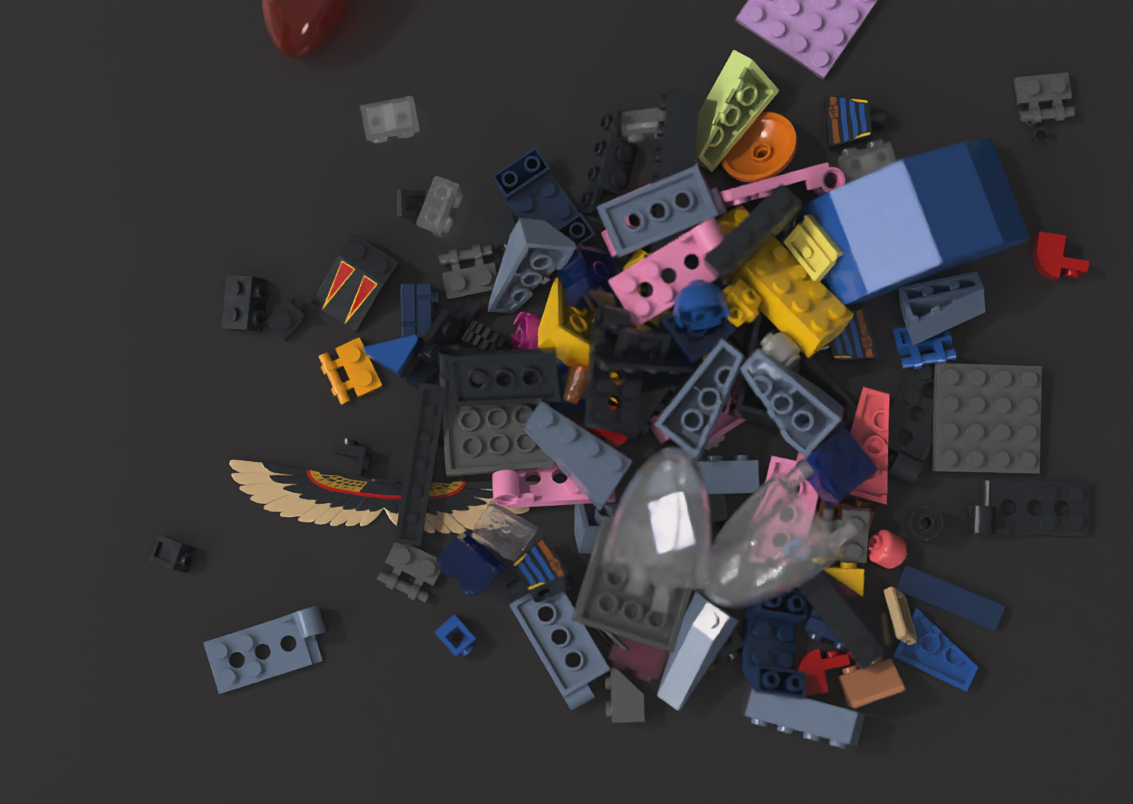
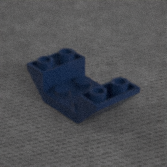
(537, 195)
(771, 645)

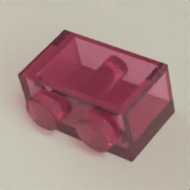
(641, 657)

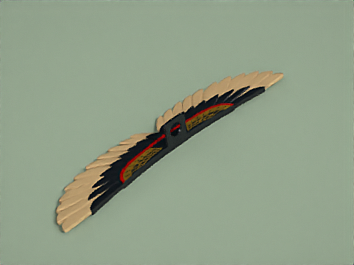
(359, 500)

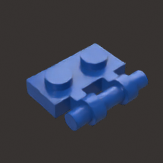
(936, 343)

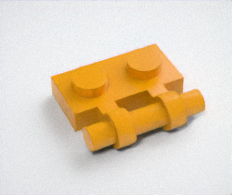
(358, 368)

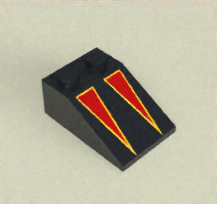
(355, 282)

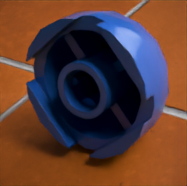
(700, 305)

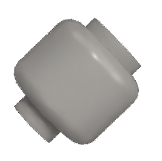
(781, 348)

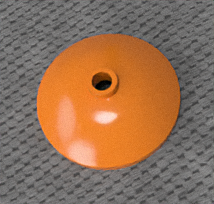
(769, 137)

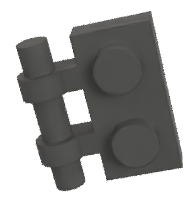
(1044, 89)
(470, 280)
(856, 548)
(415, 563)

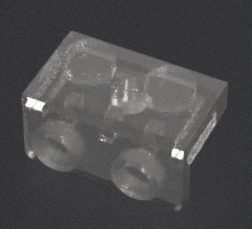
(640, 124)
(438, 206)
(503, 531)

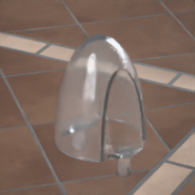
(662, 528)
(772, 544)

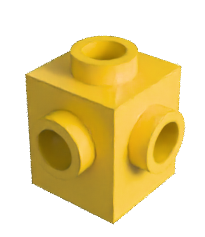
(742, 302)

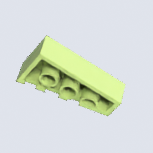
(731, 108)

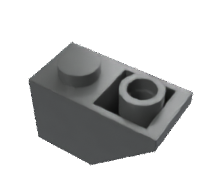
(626, 699)

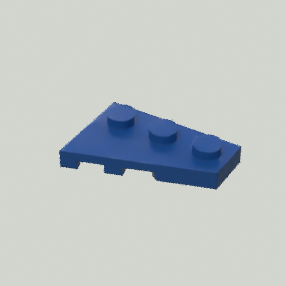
(936, 654)

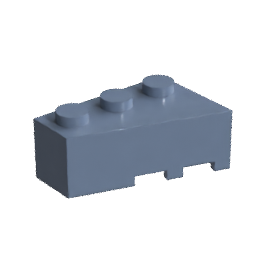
(940, 304)

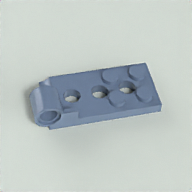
(702, 206)
(301, 625)
(570, 681)

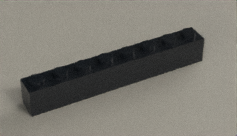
(675, 155)

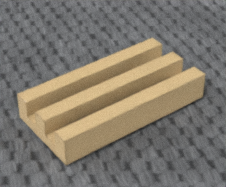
(900, 615)

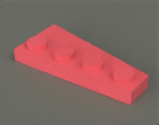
(872, 434)

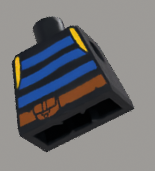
(849, 120)
(854, 342)
(540, 573)

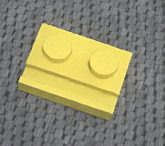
(813, 248)

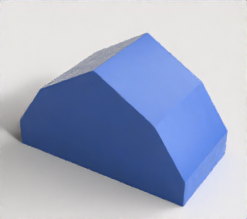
(917, 220)

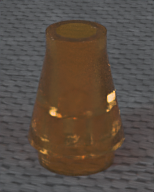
(576, 383)

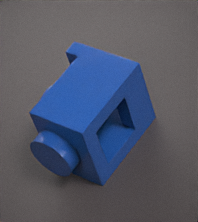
(446, 632)

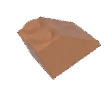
(872, 683)

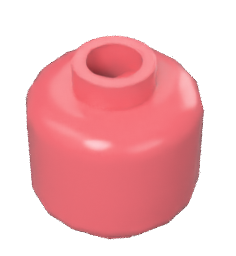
(886, 549)

